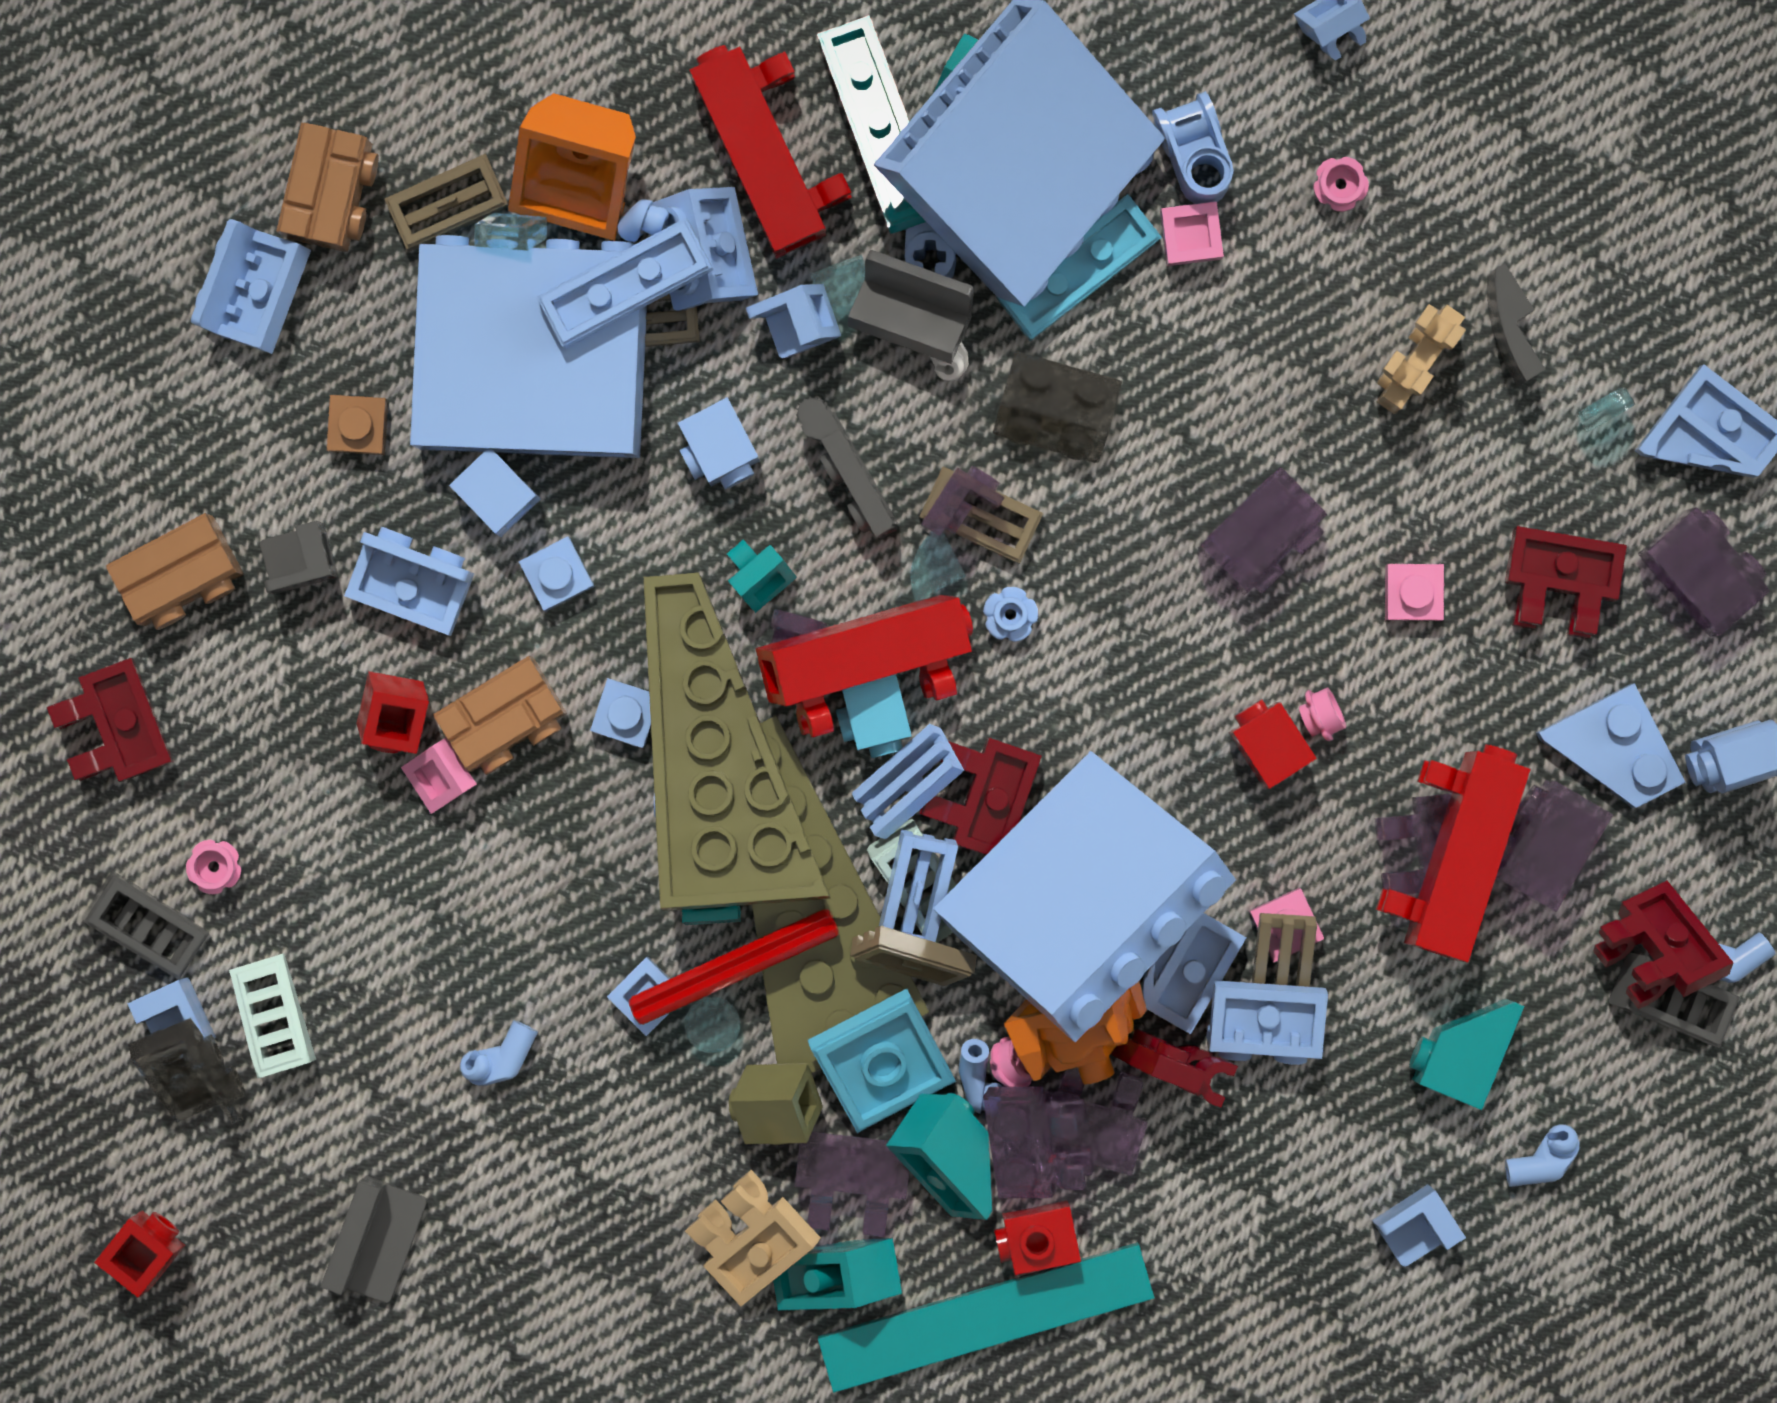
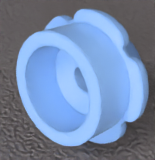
(1014, 629)

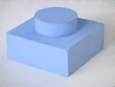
(556, 574)
(623, 713)
(643, 977)

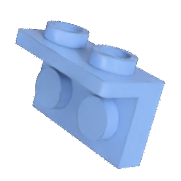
(720, 230)
(1267, 1021)

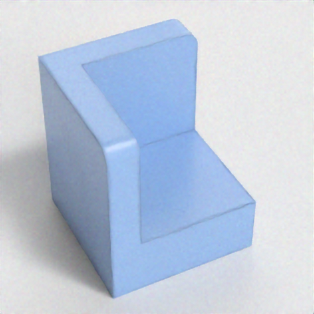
(798, 319)
(494, 492)
(170, 1006)
(1418, 1226)

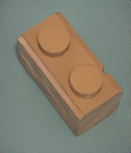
(327, 187)
(176, 571)
(501, 715)

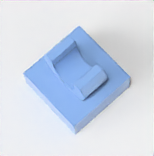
(1331, 19)

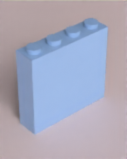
(1020, 151)
(497, 372)
(1084, 895)

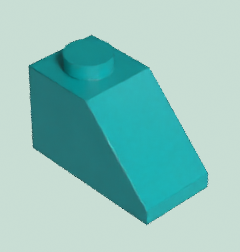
(1466, 1052)
(947, 1153)
(840, 1276)

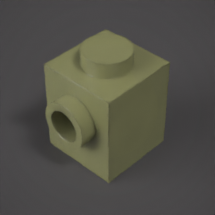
(775, 1103)

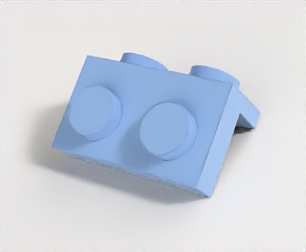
(249, 286)
(409, 582)

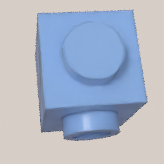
(718, 446)

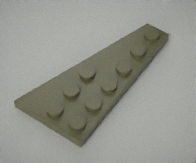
(718, 792)
(824, 982)

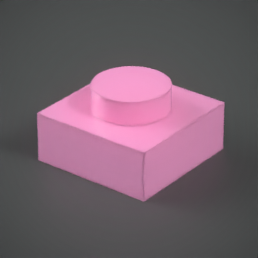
(1191, 233)
(1414, 592)
(438, 775)
(1289, 904)

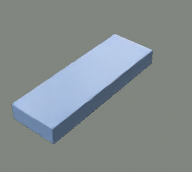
(625, 283)

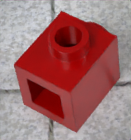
(392, 713)
(1270, 743)
(1038, 1238)
(141, 1252)

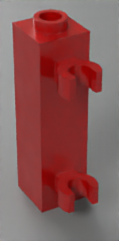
(757, 148)
(864, 651)
(1465, 853)

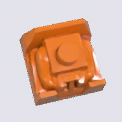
(573, 165)
(1044, 1045)

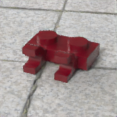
(1563, 565)
(124, 721)
(995, 796)
(1673, 937)
(1172, 1064)

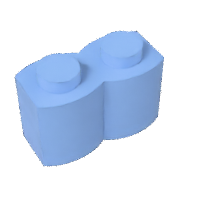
(1734, 757)

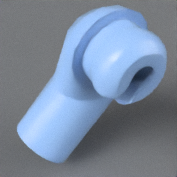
(1548, 1162)

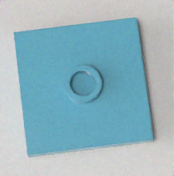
(881, 1060)

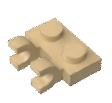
(1410, 375)
(762, 1250)

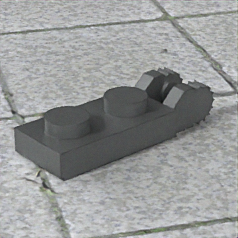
(846, 465)

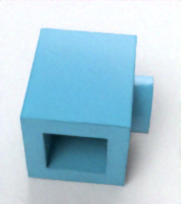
(875, 716)

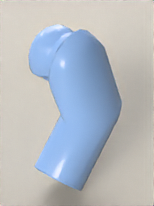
(642, 219)
(1748, 957)
(502, 1061)
(973, 1072)

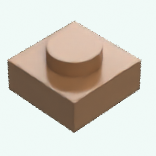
(357, 425)

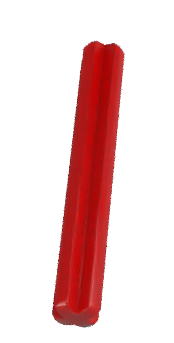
(733, 966)

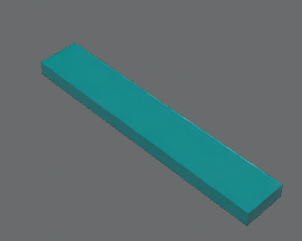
(985, 1317)

